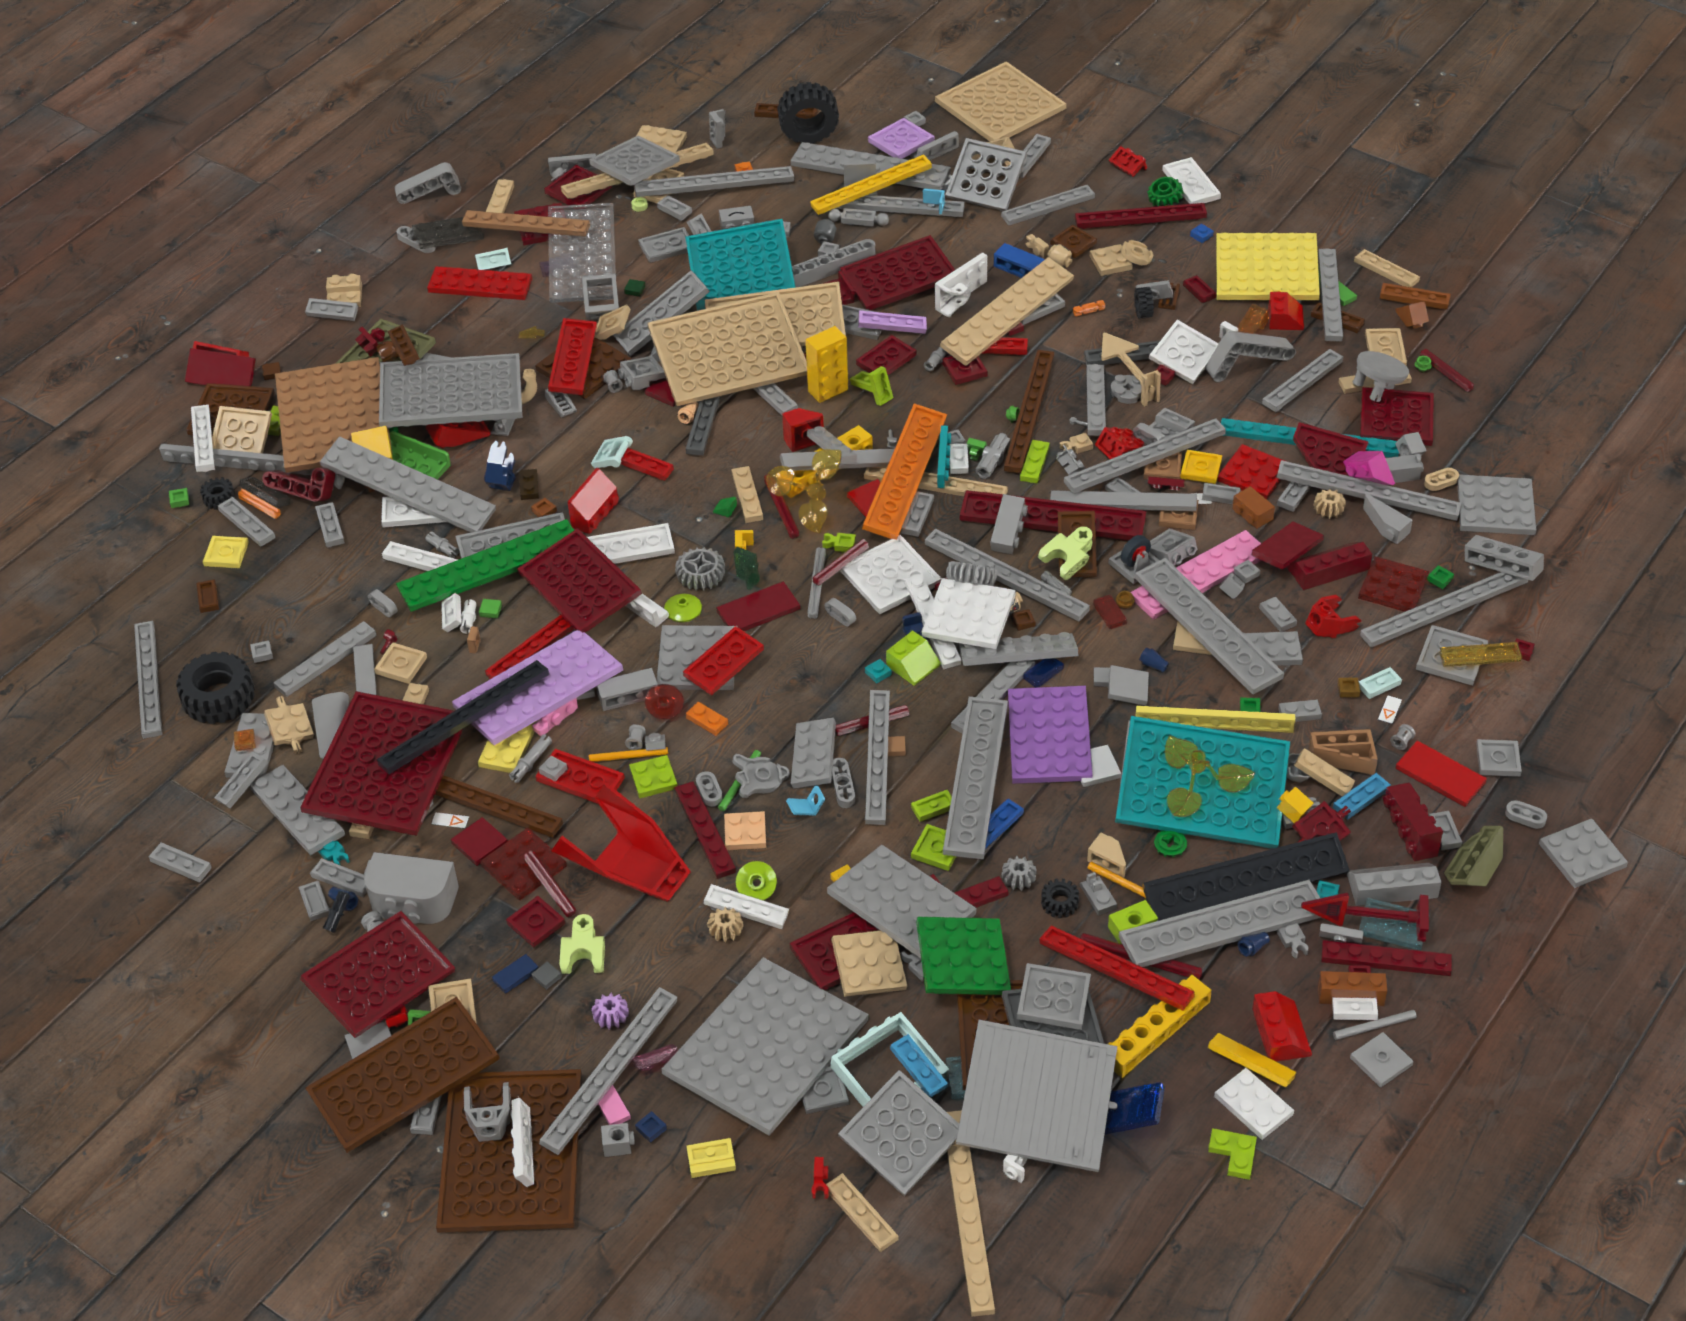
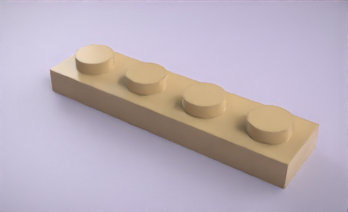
(500, 196)
(747, 494)

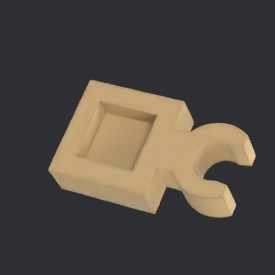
(1039, 247)
(1078, 443)

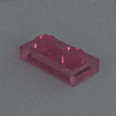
(647, 1060)

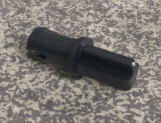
(336, 911)

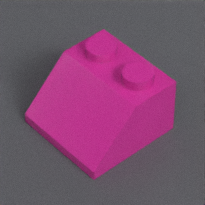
(1370, 467)

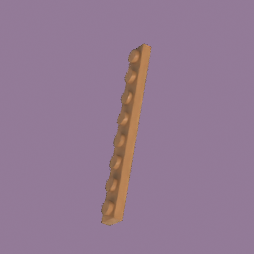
(526, 223)

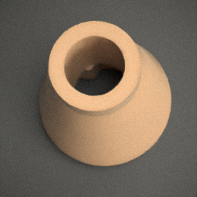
(688, 412)

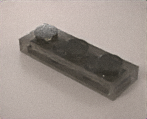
(267, 494)

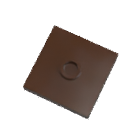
(1074, 240)

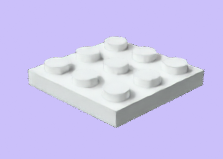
(1184, 351)

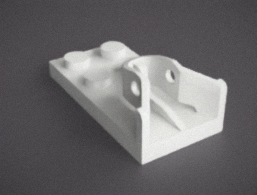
(959, 285)

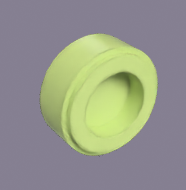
(639, 204)

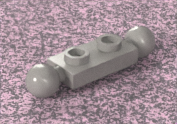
(858, 217)

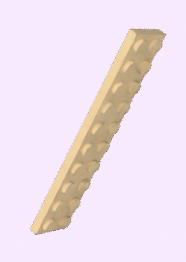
(1006, 311)

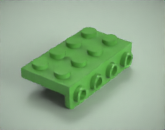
(419, 455)

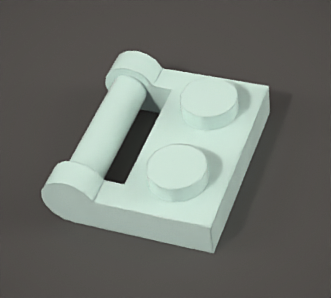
(605, 454)

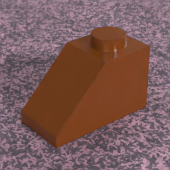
(1413, 314)

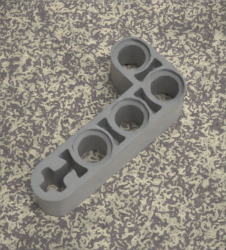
(427, 182)

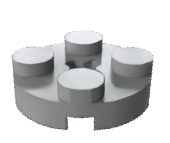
(1120, 385)

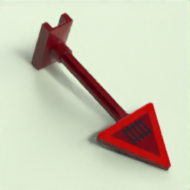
(1335, 908)

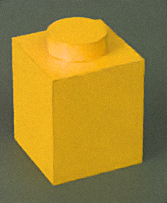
(1294, 804)

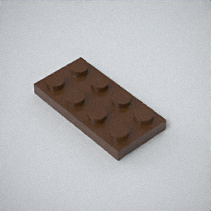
(1067, 523)

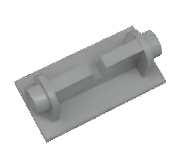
(502, 427)
(1068, 457)

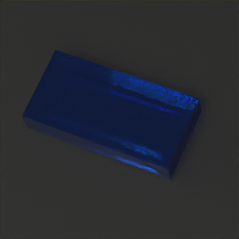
(1043, 672)

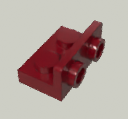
(846, 289)

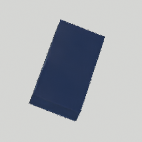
(515, 973)

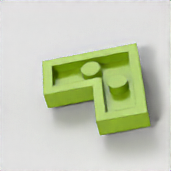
(1238, 1147)

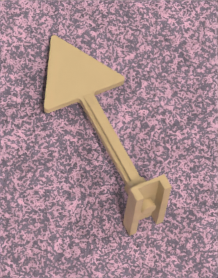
(1150, 382)

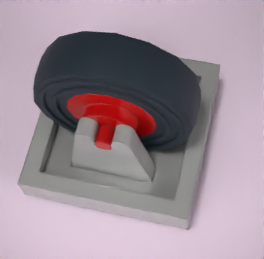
(1133, 557)

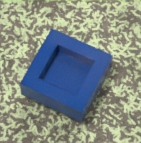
(1201, 233)

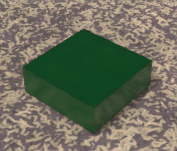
(634, 287)

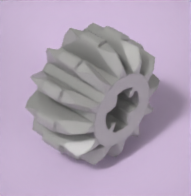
(1019, 873)

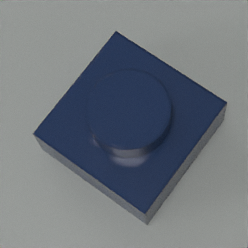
(650, 1126)

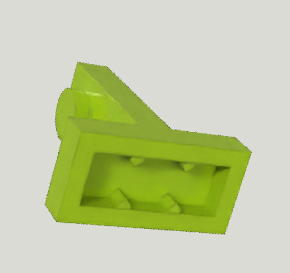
(874, 382)

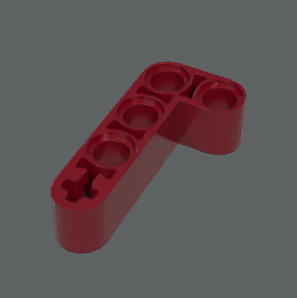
(297, 483)

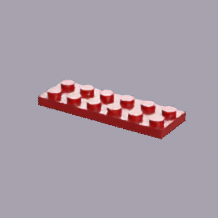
(479, 283)
(572, 356)

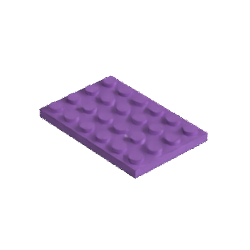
(1049, 734)

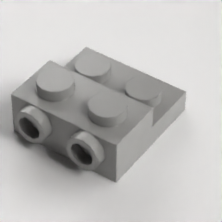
(640, 371)
(1173, 546)

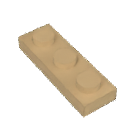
(1324, 772)

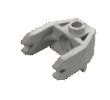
(498, 1117)

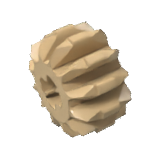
(1329, 503)
(725, 924)

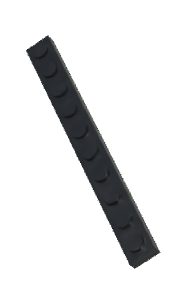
(462, 717)

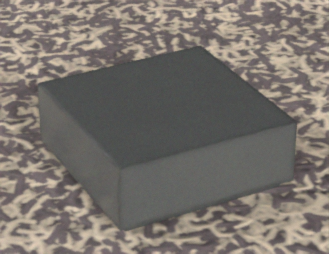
(546, 975)

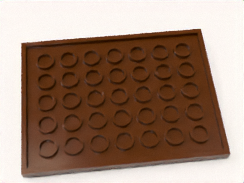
(478, 1176)

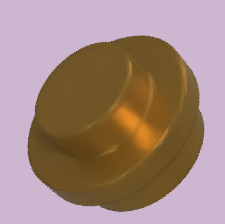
(1125, 599)

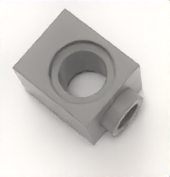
(1410, 445)
(617, 1131)

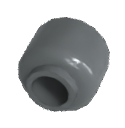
(824, 231)

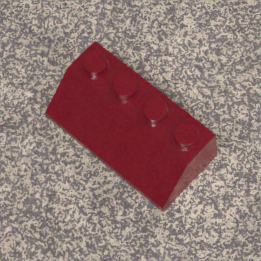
(1331, 565)

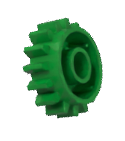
(1165, 191)

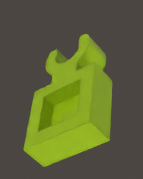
(841, 542)

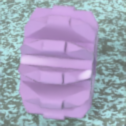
(610, 1011)

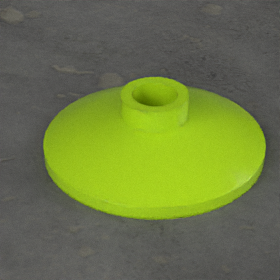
(683, 607)
(756, 871)

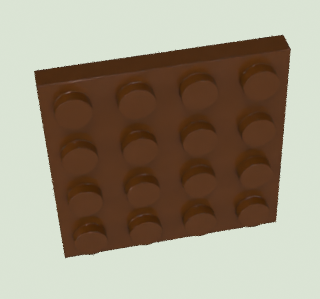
(602, 360)
(233, 396)

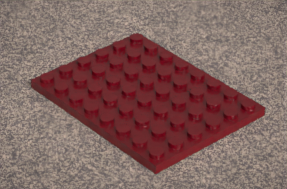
(357, 789)

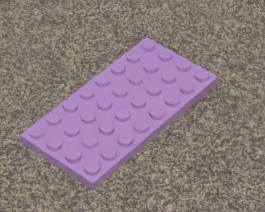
(574, 668)

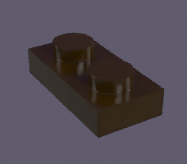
(528, 484)

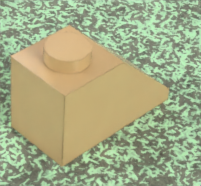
(1108, 854)

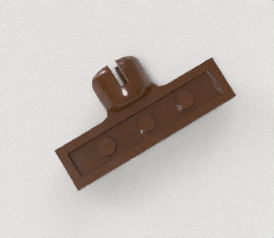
(399, 346)

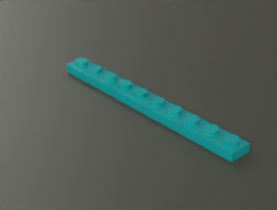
(1285, 435)

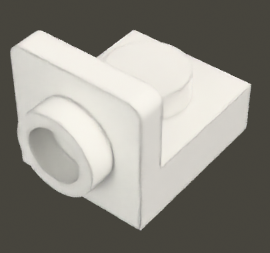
(1014, 1167)

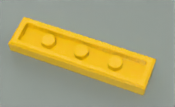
(1252, 1060)

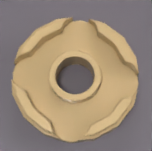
(1136, 252)

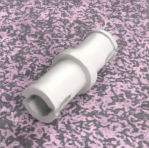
(468, 616)

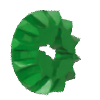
(1165, 837)

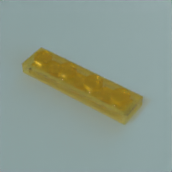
(1480, 654)

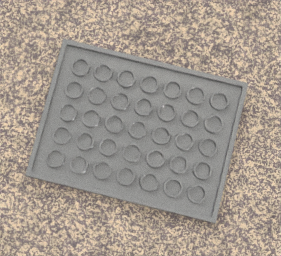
(450, 390)
(765, 1045)

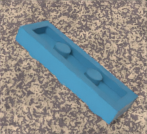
(1362, 795)
(918, 1066)

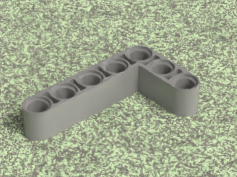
(1246, 344)

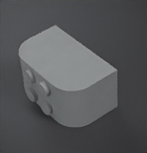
(412, 885)

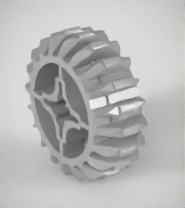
(700, 568)
(971, 573)

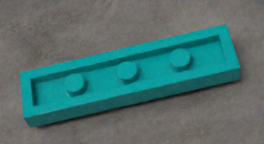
(943, 461)

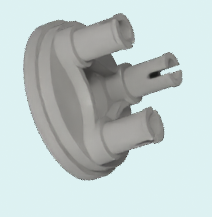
(1383, 369)

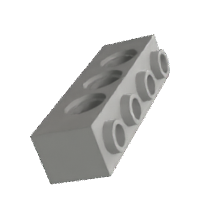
(1504, 557)

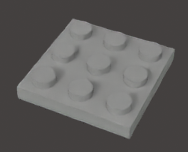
(1431, 661)
(1583, 853)
(1053, 996)

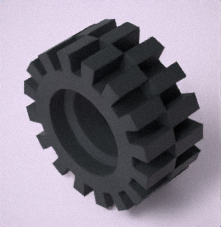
(1143, 302)
(214, 486)
(1057, 907)

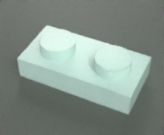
(493, 259)
(1379, 683)

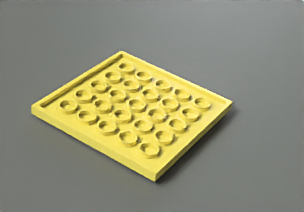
(1264, 263)

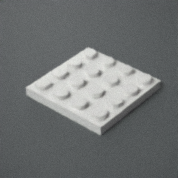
(882, 573)
(968, 613)

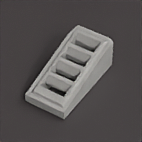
(566, 400)

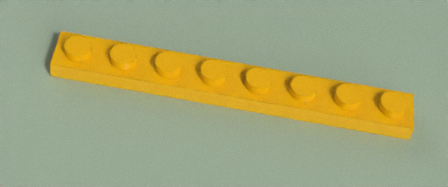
(871, 184)

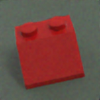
(1284, 312)
(796, 425)

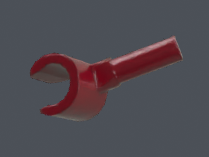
(390, 637)

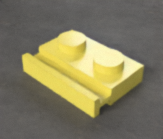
(711, 1157)

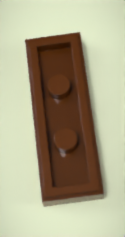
(1349, 321)

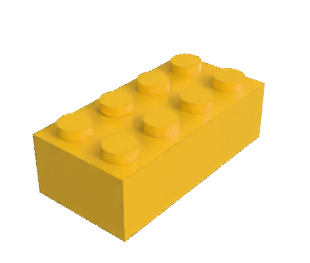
(827, 364)

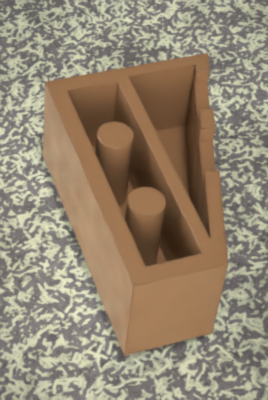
(1346, 749)

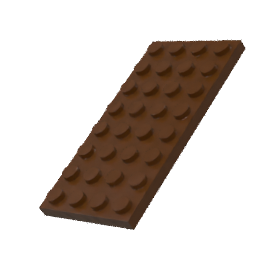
(402, 1074)

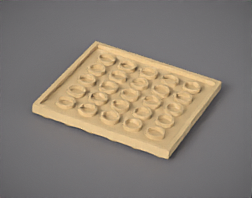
(1000, 102)

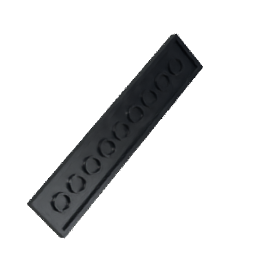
(1246, 876)

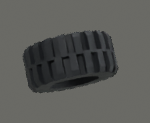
(803, 97)
(219, 704)

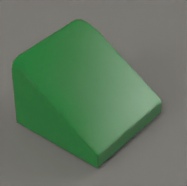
(726, 506)

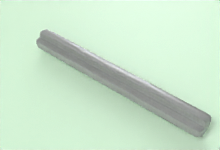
(815, 591)

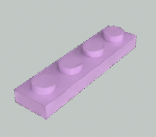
(892, 322)

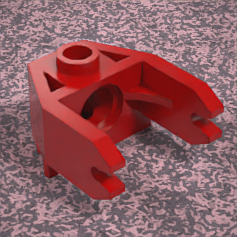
(1326, 622)

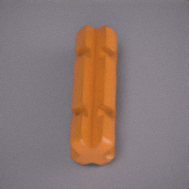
(1089, 308)

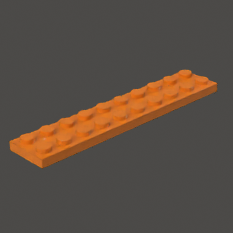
(904, 472)

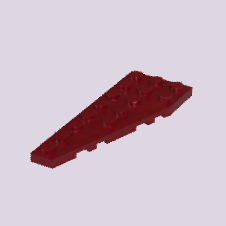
(817, 952)

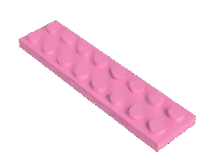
(1205, 569)

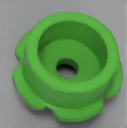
(1423, 363)
(1012, 413)

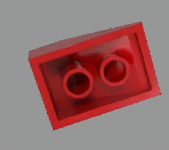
(457, 433)

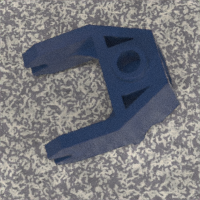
(499, 468)

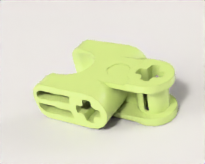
(1071, 549)
(582, 946)

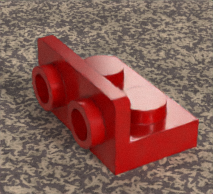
(1127, 161)

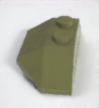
(1477, 858)

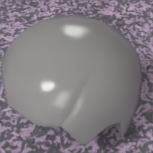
(1293, 772)

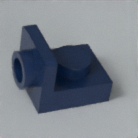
(914, 623)

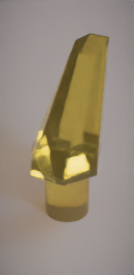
(531, 333)

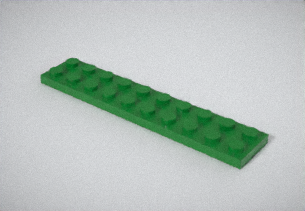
(479, 567)

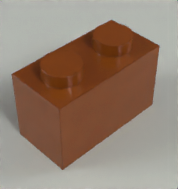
(1253, 507)

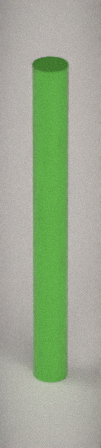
(734, 788)

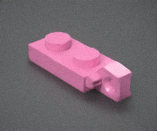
(554, 718)

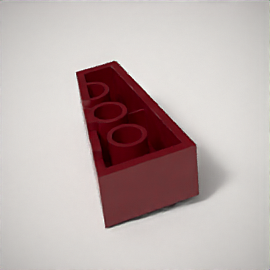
(1413, 822)

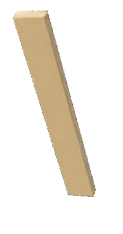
(954, 486)

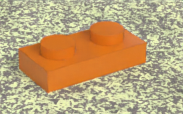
(707, 718)

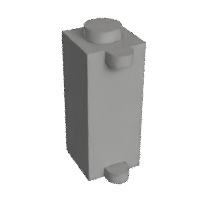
(1405, 468)

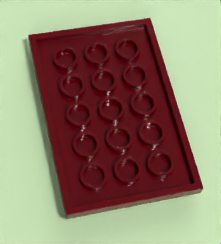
(898, 272)
(579, 581)
(377, 974)

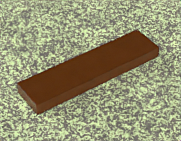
(770, 111)

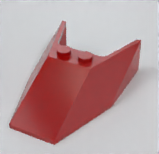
(638, 853)

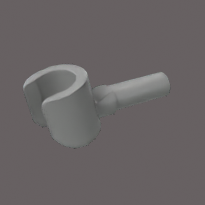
(892, 442)

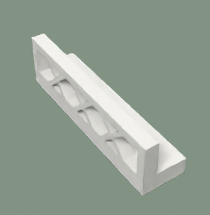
(648, 610)

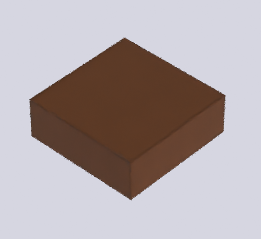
(270, 370)
(1023, 620)

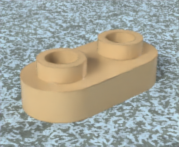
(1441, 479)

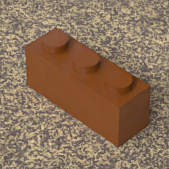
(1352, 985)

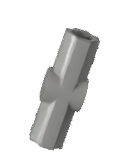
(992, 455)

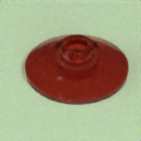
(664, 694)

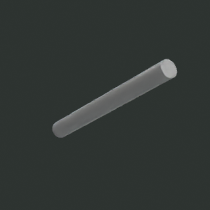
(1350, 1031)

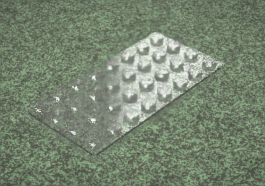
(581, 256)

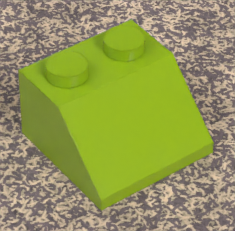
(912, 658)

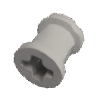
(612, 380)
(636, 734)
(1401, 736)

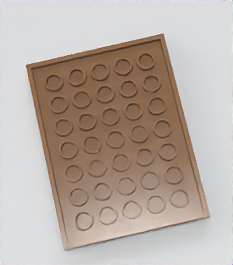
(325, 404)

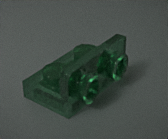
(746, 567)

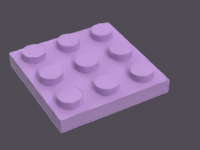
(900, 138)

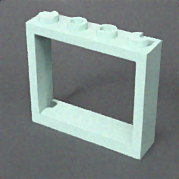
(874, 1036)

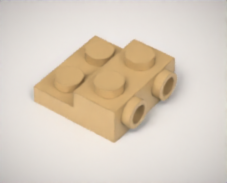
(344, 288)

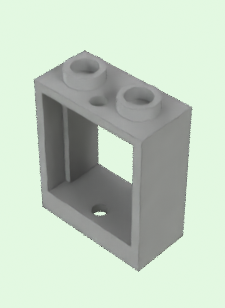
(595, 312)

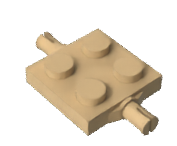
(289, 724)

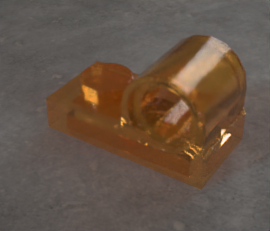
(1254, 318)

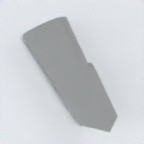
(328, 714)

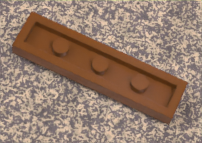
(1414, 295)

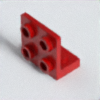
(1117, 441)

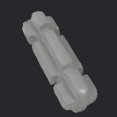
(1054, 582)

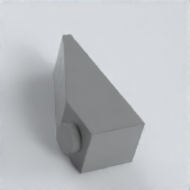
(1387, 520)

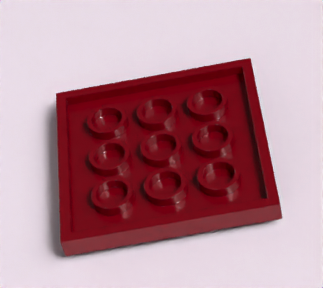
(1397, 414)

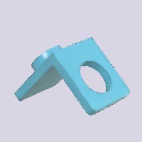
(934, 197)
(807, 806)

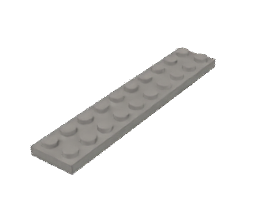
(832, 160)
(408, 485)
(1209, 626)
(975, 778)
(1218, 924)

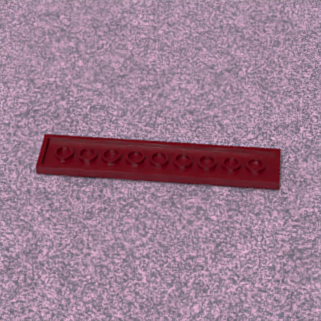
(1043, 514)

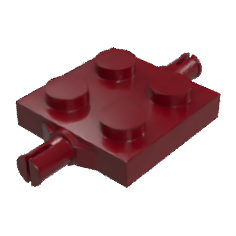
(1321, 822)

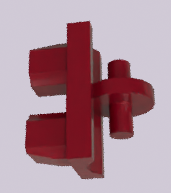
(370, 341)

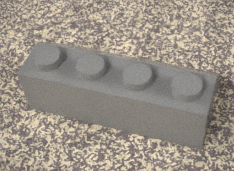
(1394, 883)

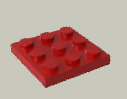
(1253, 469)

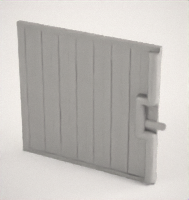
(1037, 1095)

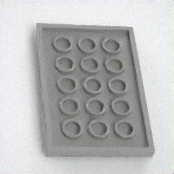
(894, 894)

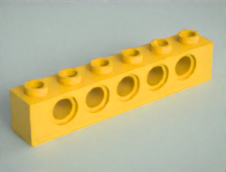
(854, 439)
(1168, 1021)

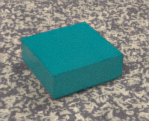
(1327, 889)

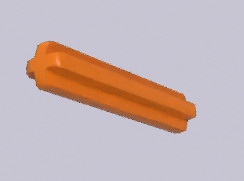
(259, 503)

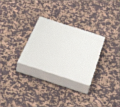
(1103, 767)

